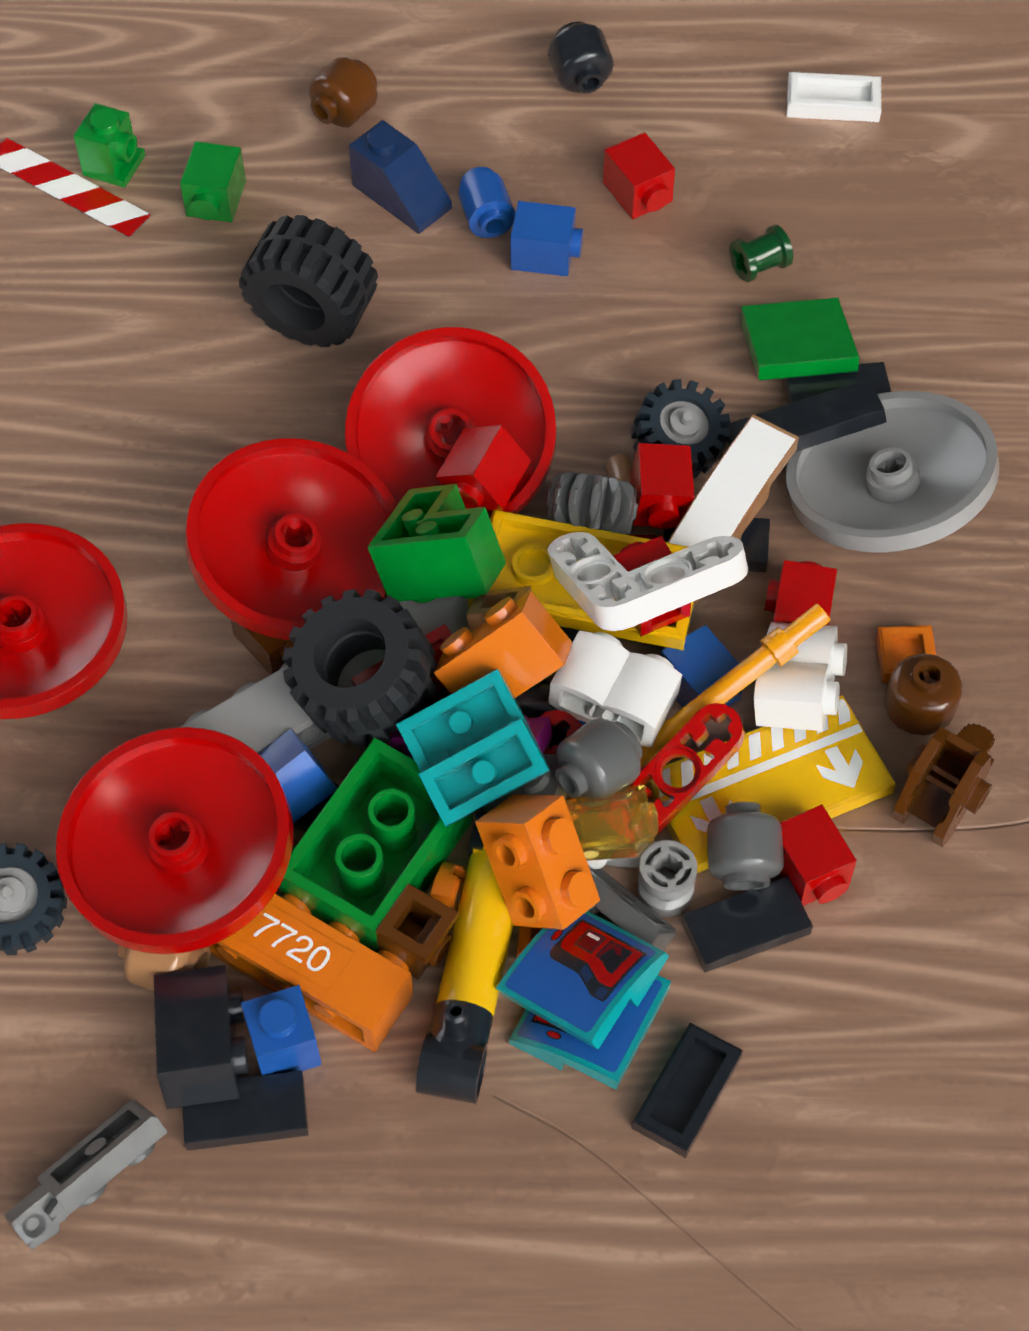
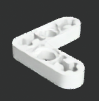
(648, 591)

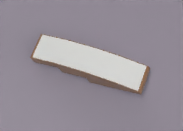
(737, 484)

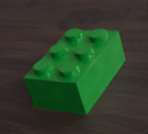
(371, 844)

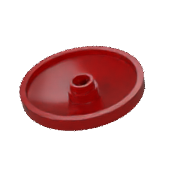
(433, 387)
(284, 531)
(57, 618)
(174, 840)

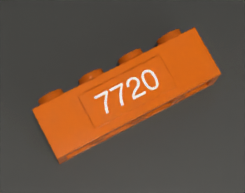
(338, 976)

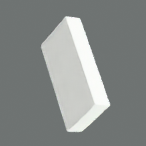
(834, 97)

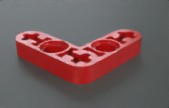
(695, 729)

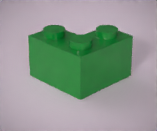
(436, 547)

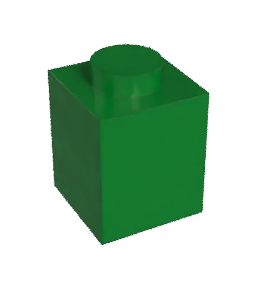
(213, 181)

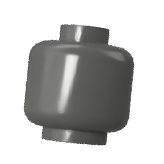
(598, 760)
(745, 847)

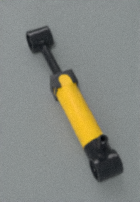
(462, 1020)

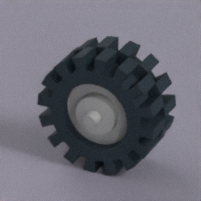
(684, 418)
(29, 899)

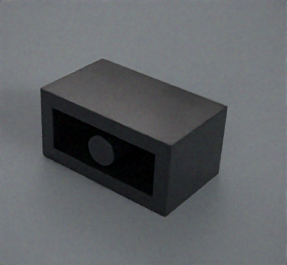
(197, 1036)

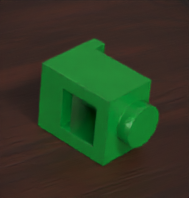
(108, 146)

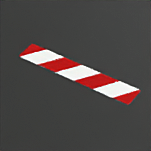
(71, 188)

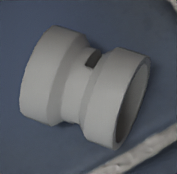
(665, 891)

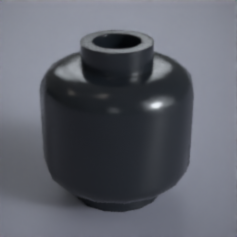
(580, 57)

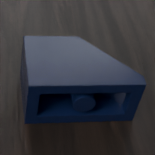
(397, 177)

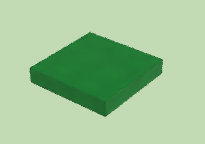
(799, 339)

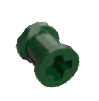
(761, 253)

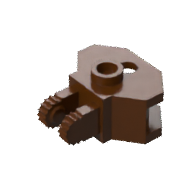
(947, 779)

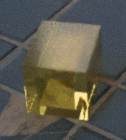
(615, 825)

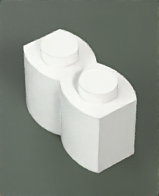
(615, 685)
(804, 687)

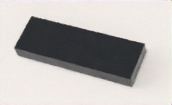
(825, 415)

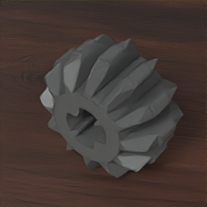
(592, 502)

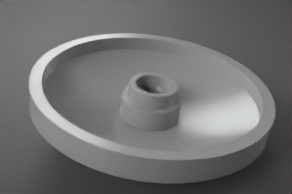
(899, 479)

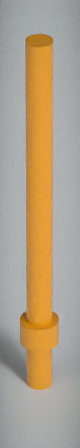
(776, 648)

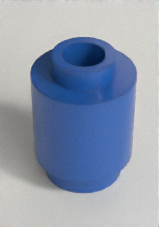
(486, 202)

